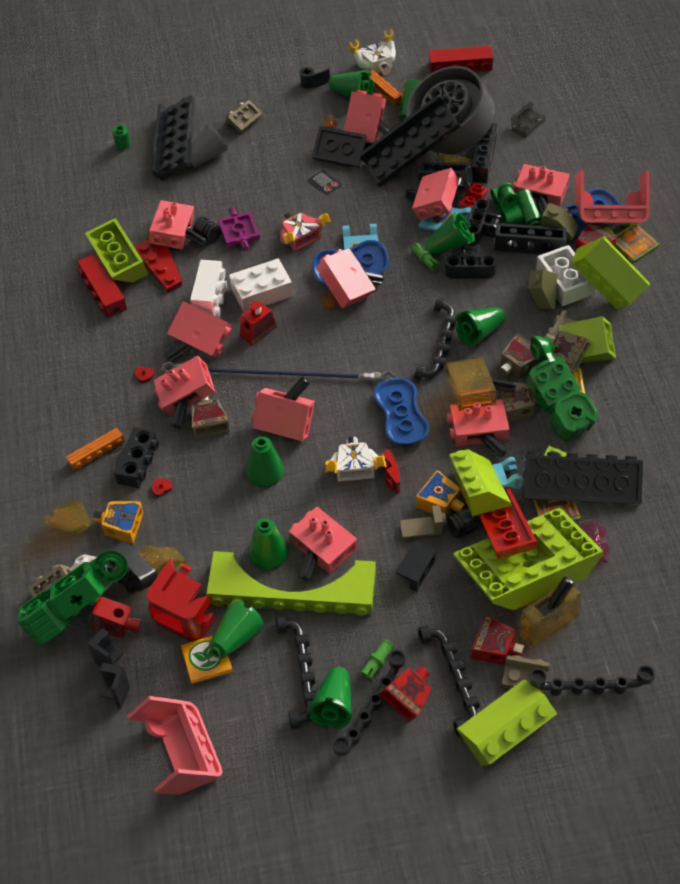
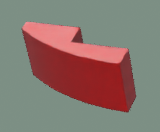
(475, 192)
(392, 472)

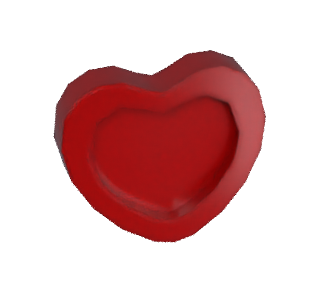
(144, 374)
(161, 486)

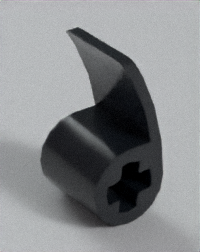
(311, 80)

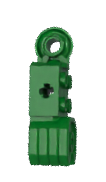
(559, 391)
(51, 609)

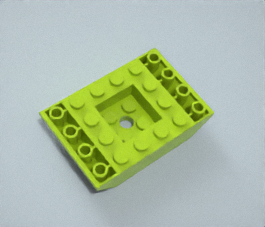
(560, 553)

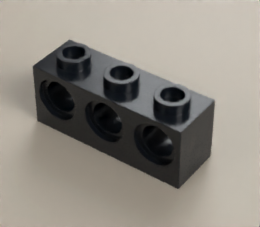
(462, 171)
(136, 457)

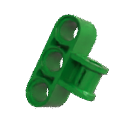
(507, 204)

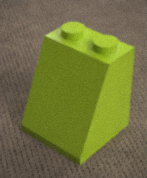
(599, 333)

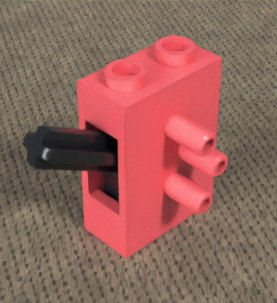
(173, 225)
(182, 388)

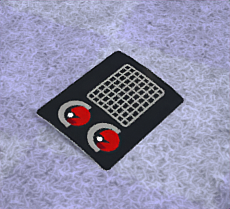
(324, 182)

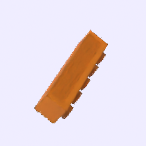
(386, 89)
(95, 449)

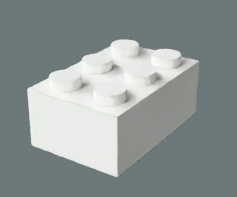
(570, 282)
(261, 283)
(209, 287)

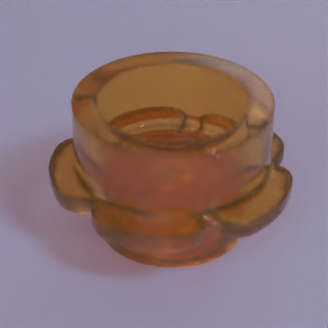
(329, 121)
(328, 300)

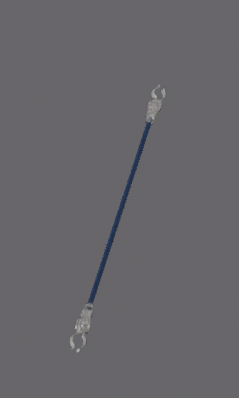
(374, 377)

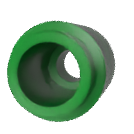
(121, 137)

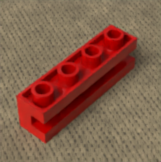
(474, 58)
(101, 285)

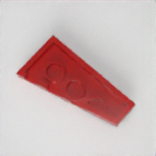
(160, 264)

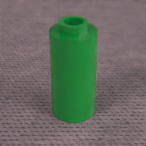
(528, 207)

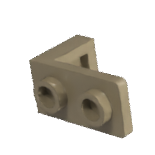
(424, 526)

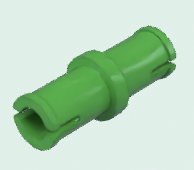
(425, 257)
(377, 659)

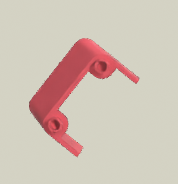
(634, 212)
(185, 741)

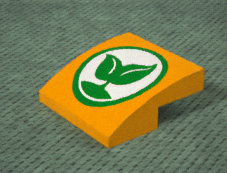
(201, 663)

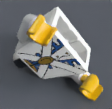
(376, 56)
(354, 461)

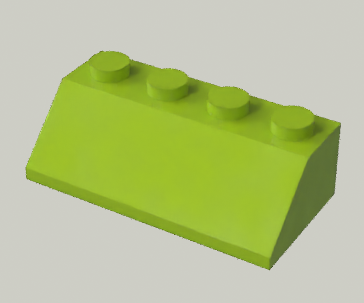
(117, 252)
(610, 272)
(478, 482)
(506, 722)

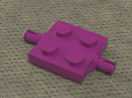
(239, 229)

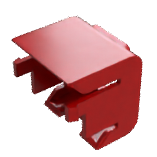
(174, 606)

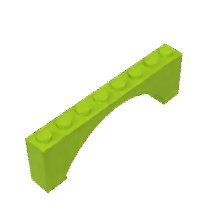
(345, 595)

